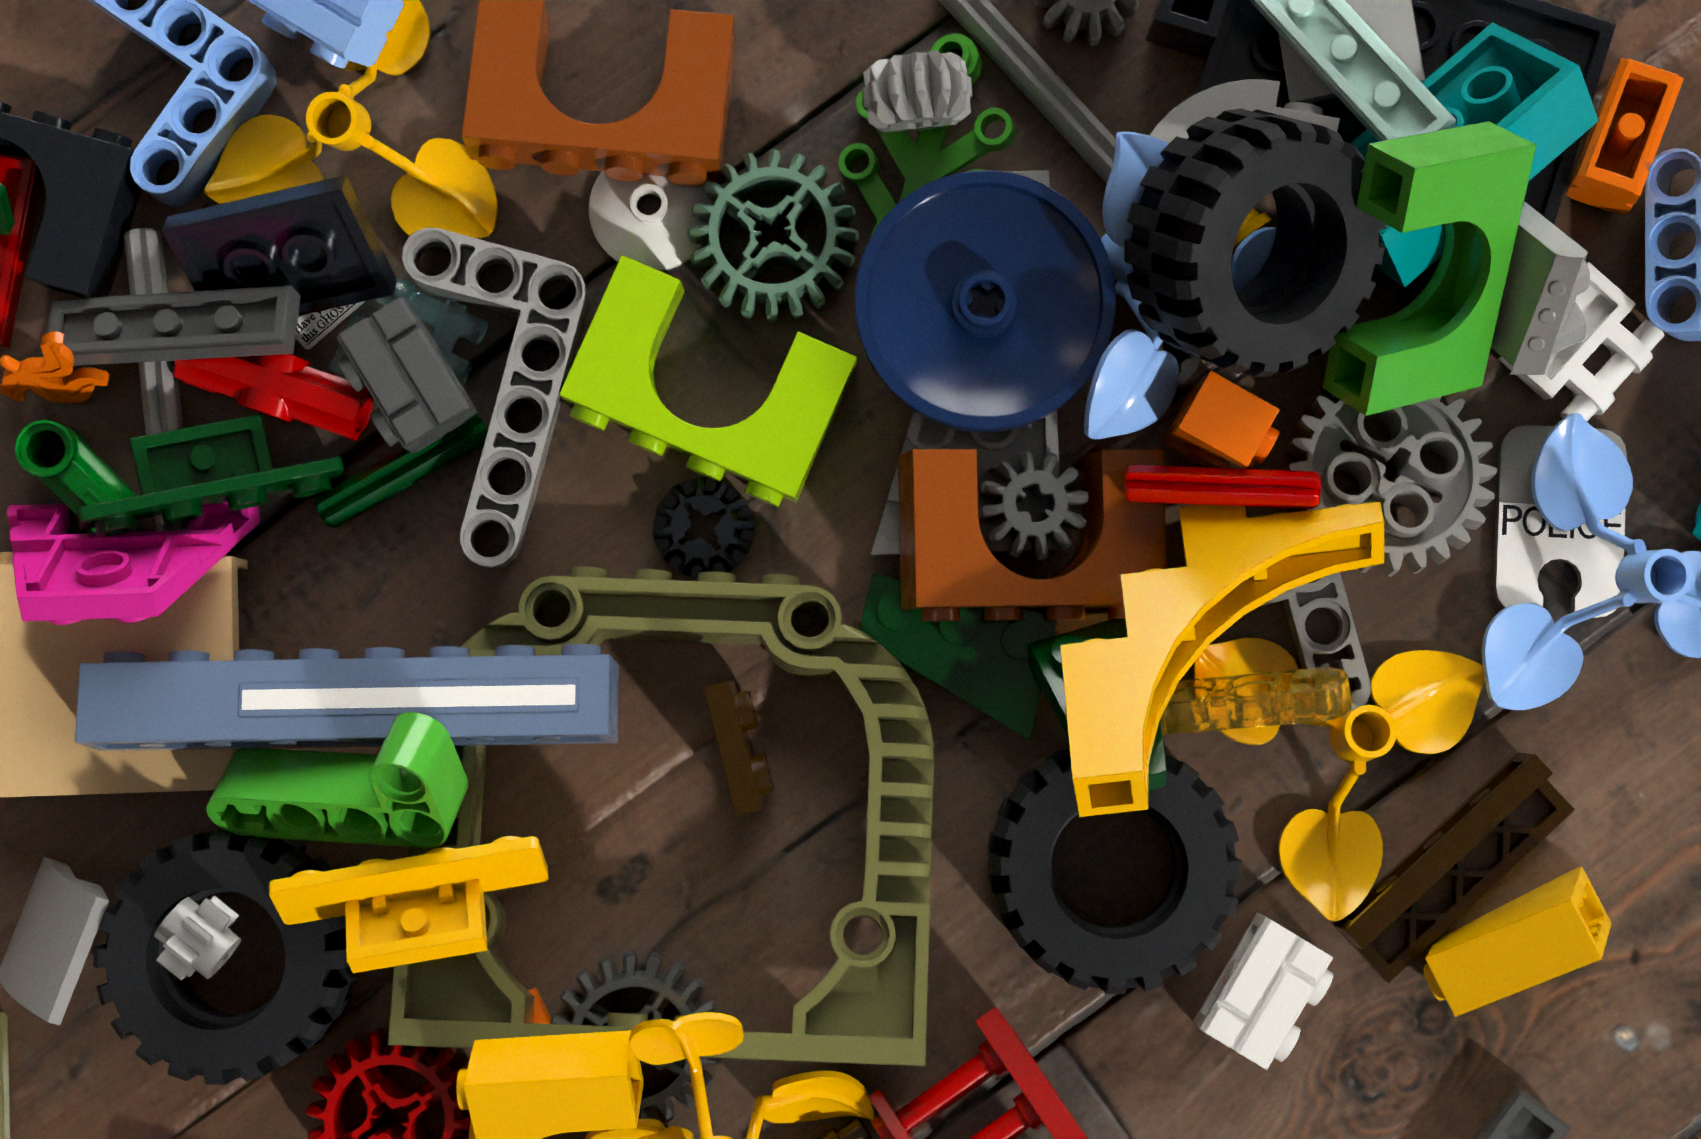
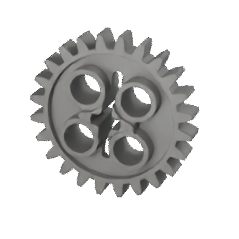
(1411, 429)

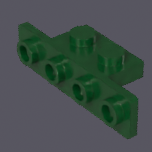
(202, 468)

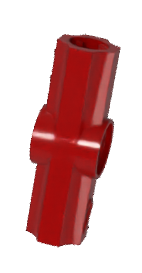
(284, 390)

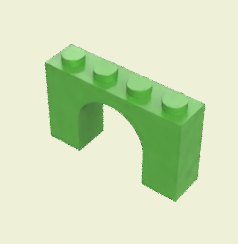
(1442, 340)

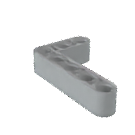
(519, 383)

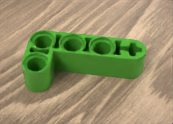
(385, 798)

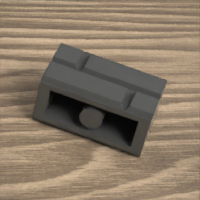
(405, 376)

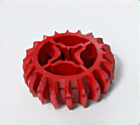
(384, 1088)

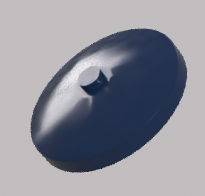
(984, 301)

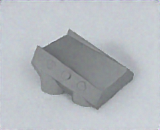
(1540, 295)

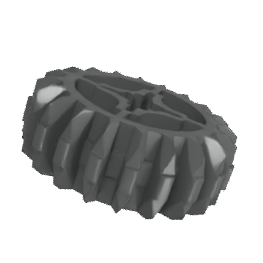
(664, 990)

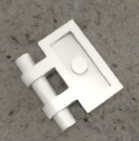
(1603, 310)

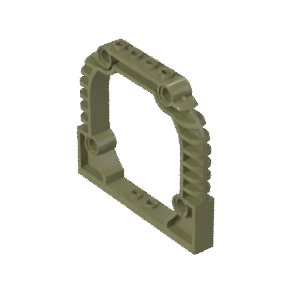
(868, 1003)

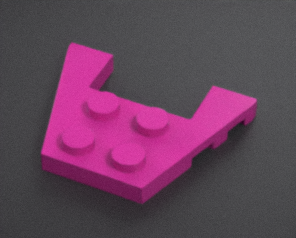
(113, 576)

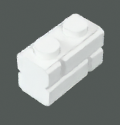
(1265, 992)

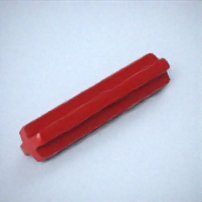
(1222, 486)

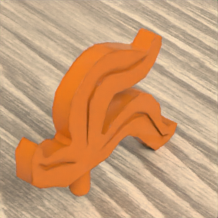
(50, 375)

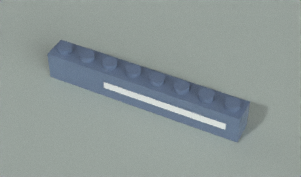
(346, 701)

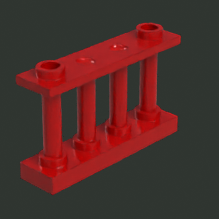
(999, 1054)

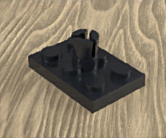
(288, 237)

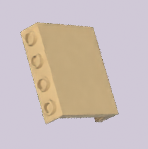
(42, 691)

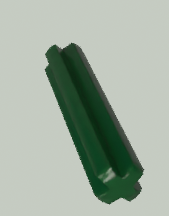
(397, 473)

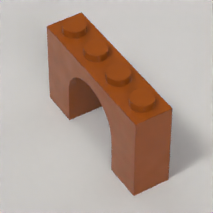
(672, 136)
(952, 569)

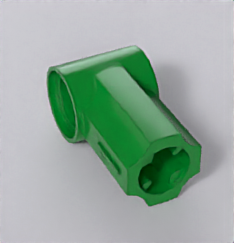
(80, 476)

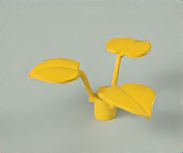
(437, 192)
(1421, 704)
(793, 1098)

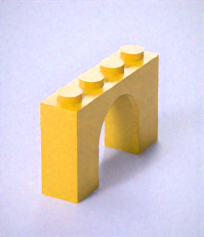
(550, 1085)

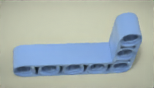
(204, 88)
(1664, 220)

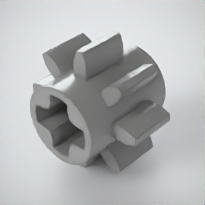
(197, 937)

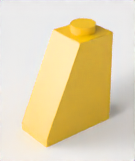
(1519, 944)

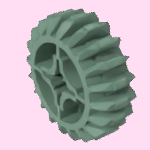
(805, 191)

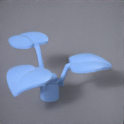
(1133, 375)
(1577, 481)

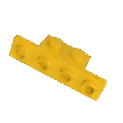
(413, 904)

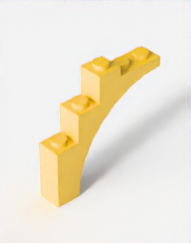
(1171, 616)

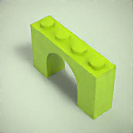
(617, 384)

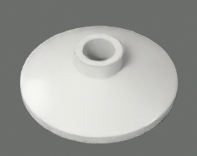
(650, 239)

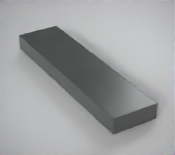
(178, 325)

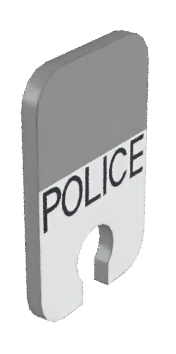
(1528, 542)

